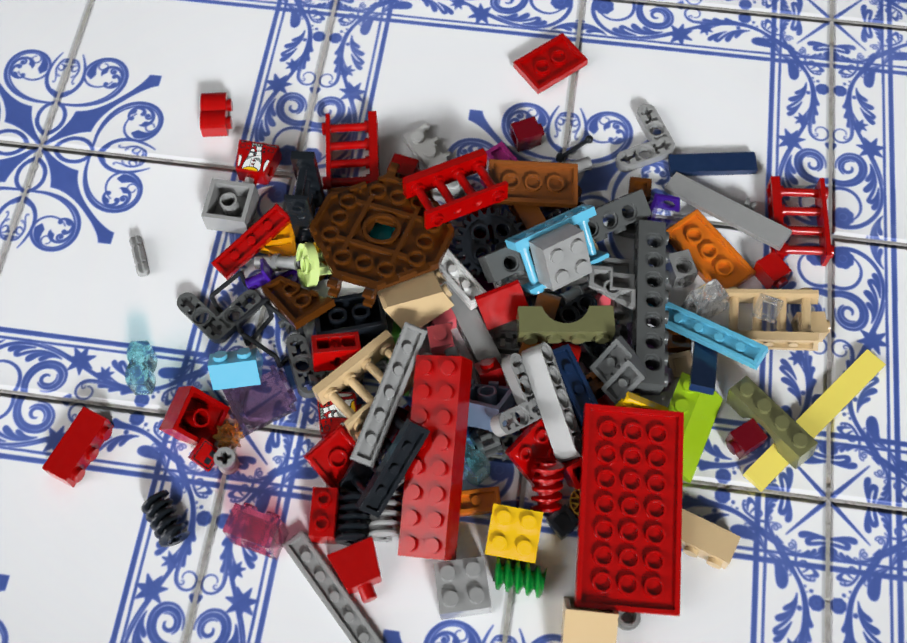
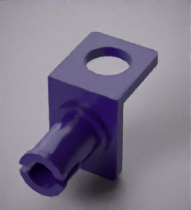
(658, 203)
(267, 275)

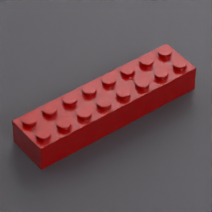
(436, 474)

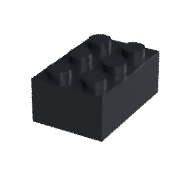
(352, 316)

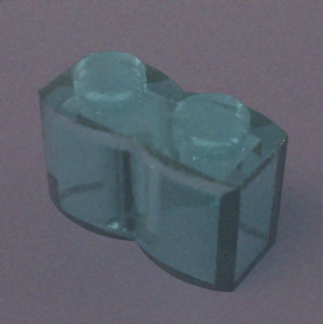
(141, 368)
(475, 464)

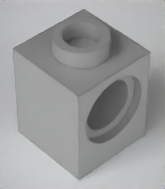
(684, 261)

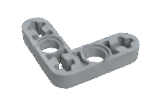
(654, 142)
(526, 409)

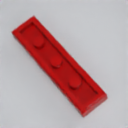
(251, 241)

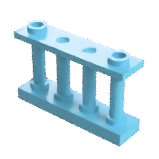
(576, 216)

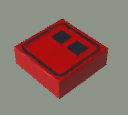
(203, 454)

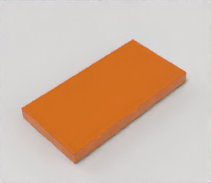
(710, 251)

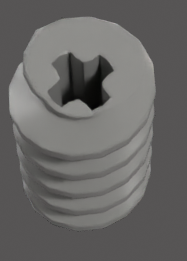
(382, 527)

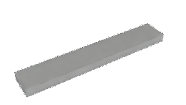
(728, 211)
(388, 395)
(330, 590)

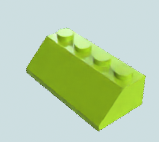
(699, 416)

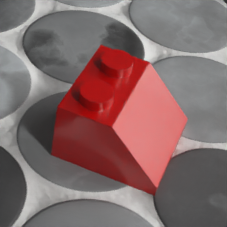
(193, 416)

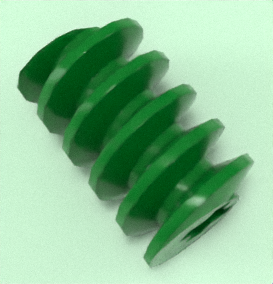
(519, 577)

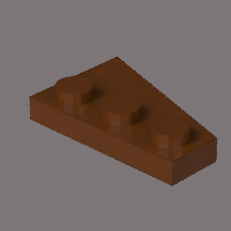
(295, 302)

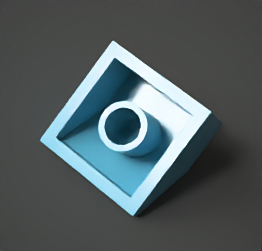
(235, 368)

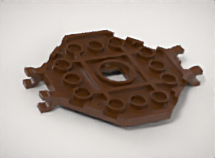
(352, 256)

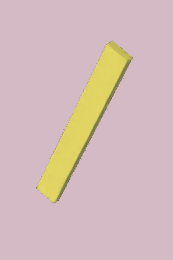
(818, 415)

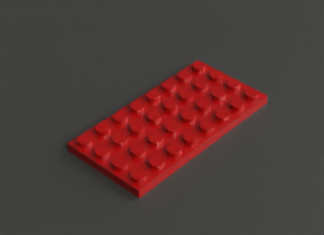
(630, 510)

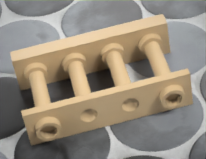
(780, 338)
(347, 375)

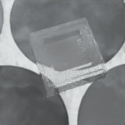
(767, 308)

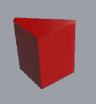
(501, 304)

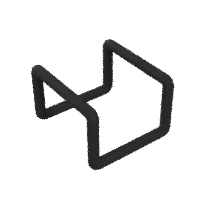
(265, 301)
(248, 340)

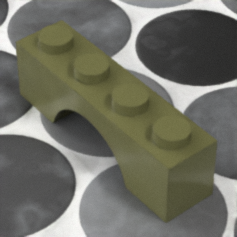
(537, 326)
(789, 437)

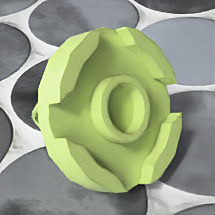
(310, 265)

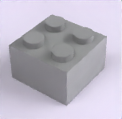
(230, 206)
(561, 256)
(462, 587)

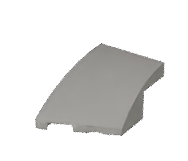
(615, 280)

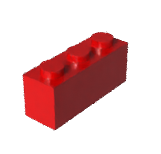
(78, 447)

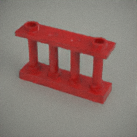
(369, 144)
(448, 172)
(777, 211)

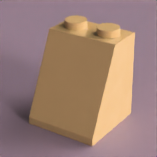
(417, 299)
(587, 624)

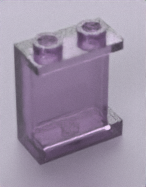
(263, 403)

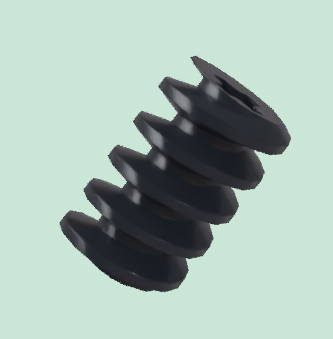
(350, 519)
(163, 521)

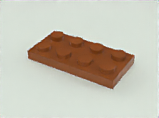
(537, 182)

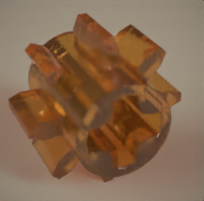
(230, 430)

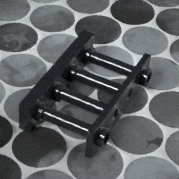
(307, 194)
(392, 467)

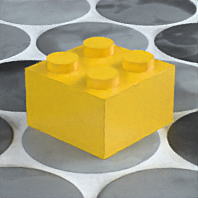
(514, 533)

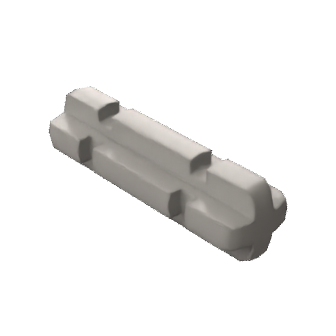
(139, 256)

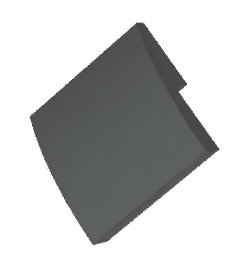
(619, 369)

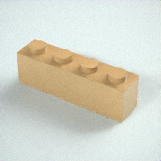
(707, 540)

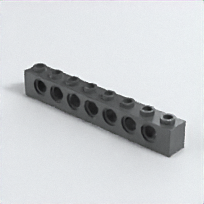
(634, 204)
(652, 234)

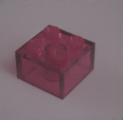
(256, 530)

